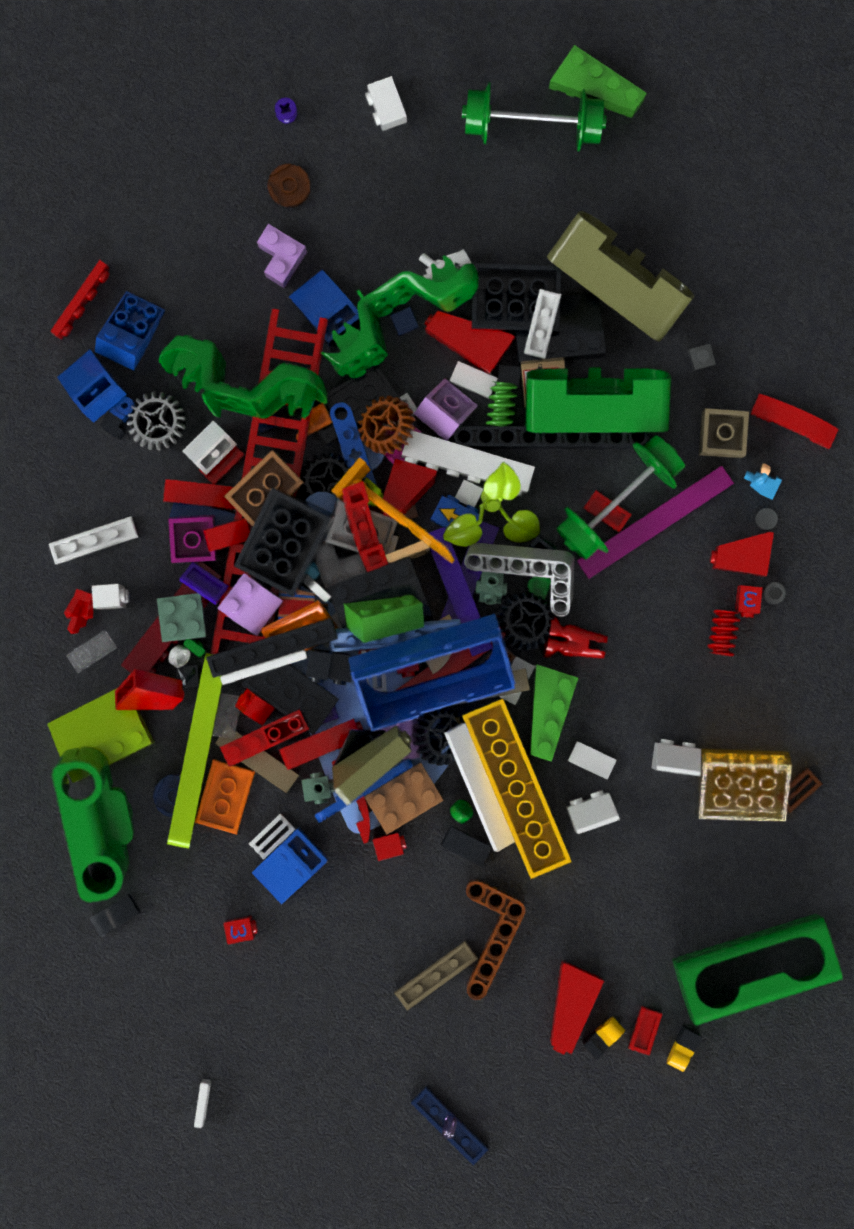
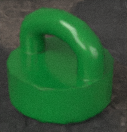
(461, 811)

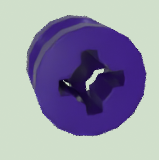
(288, 114)

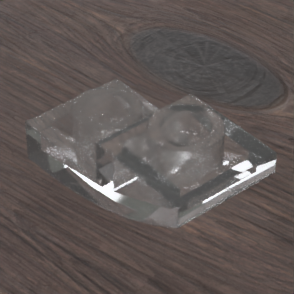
(91, 651)
(226, 717)

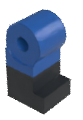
(117, 417)

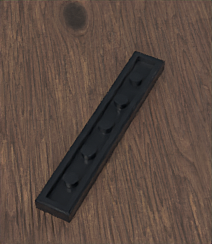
(272, 647)

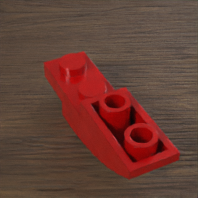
(264, 738)

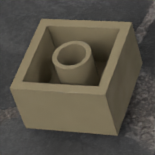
(723, 433)

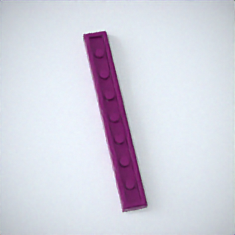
(657, 521)

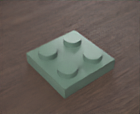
(181, 617)

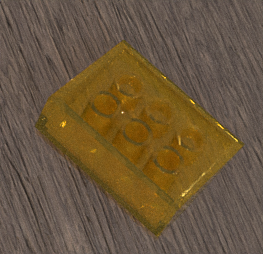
(744, 785)

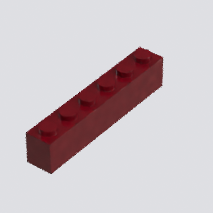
(150, 648)

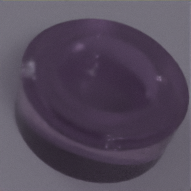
(449, 1127)

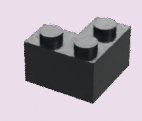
(328, 665)

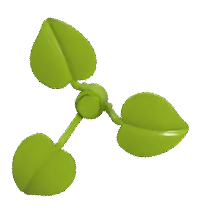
(498, 486)

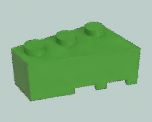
(383, 617)

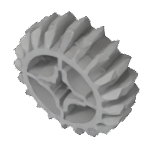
(151, 429)

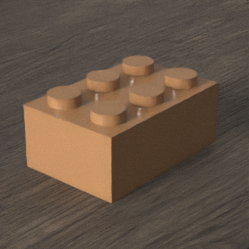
(254, 488)
(403, 798)

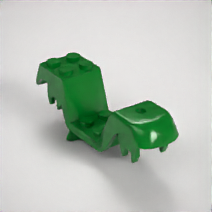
(367, 347)
(207, 368)

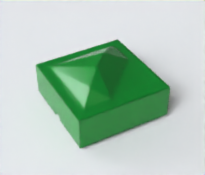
(195, 647)

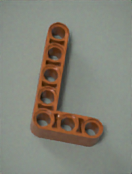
(495, 937)

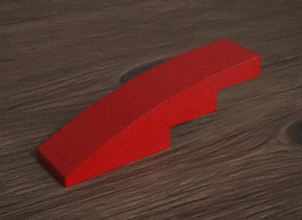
(197, 494)

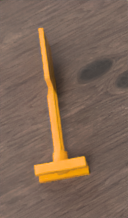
(357, 474)

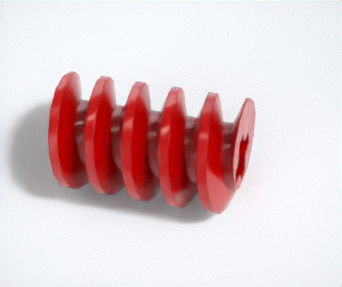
(723, 632)

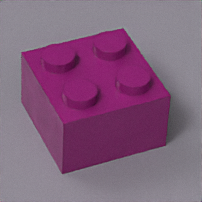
(188, 538)

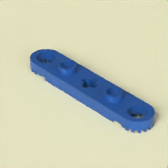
(349, 437)
(340, 804)

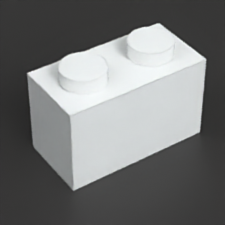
(387, 104)
(209, 447)
(109, 596)

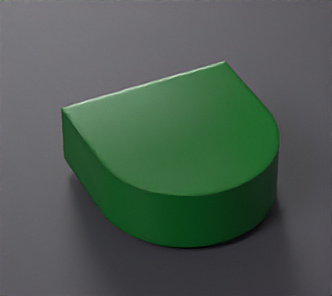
(539, 586)

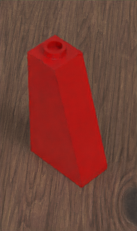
(478, 346)
(318, 744)
(574, 1001)

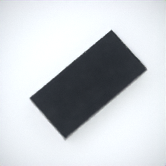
(357, 394)
(292, 691)

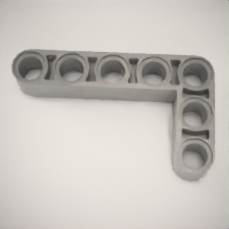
(528, 567)

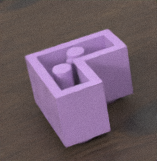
(286, 254)

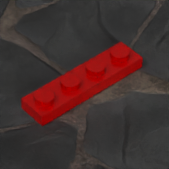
(76, 306)

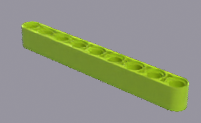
(195, 758)

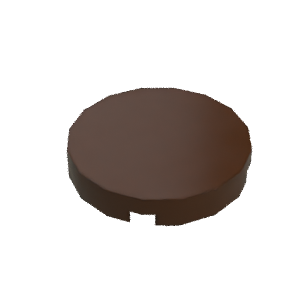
(289, 185)

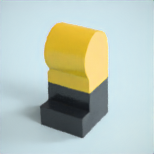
(603, 1037)
(683, 1048)

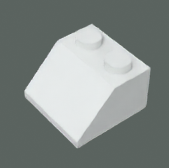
(677, 759)
(592, 812)

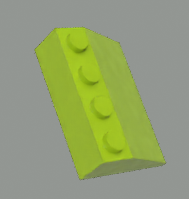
(103, 728)

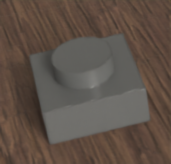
(702, 357)

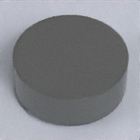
(766, 519)
(774, 592)

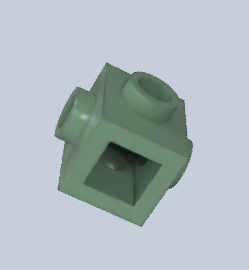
(491, 588)
(310, 792)

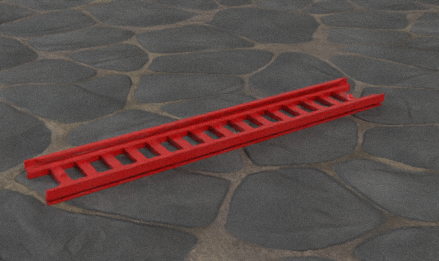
(250, 460)

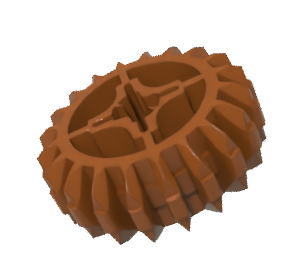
(386, 438)

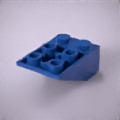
(324, 299)
(128, 330)
(91, 386)
(290, 865)

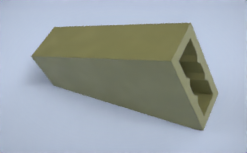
(370, 763)

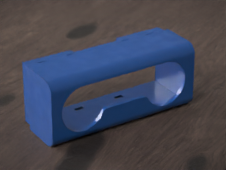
(468, 685)

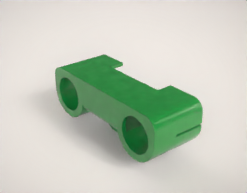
(597, 403)
(96, 825)

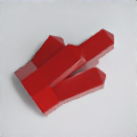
(79, 610)

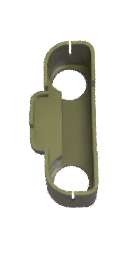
(619, 279)

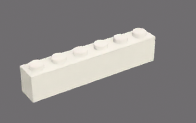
(460, 459)

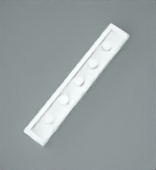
(479, 787)

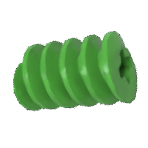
(501, 404)

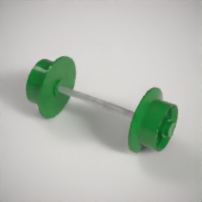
(589, 119)
(660, 459)

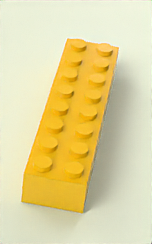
(516, 788)

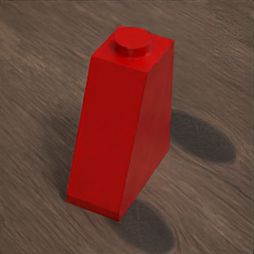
(407, 485)
(745, 555)
(148, 692)

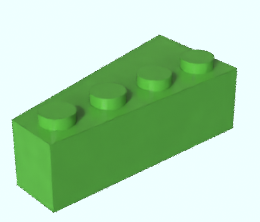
(600, 82)
(549, 709)

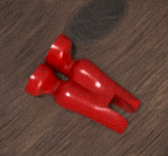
(575, 643)

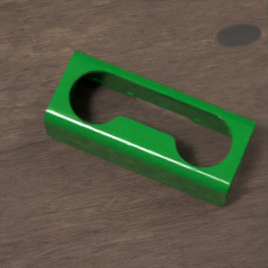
(762, 990)

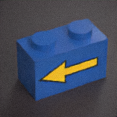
(449, 510)

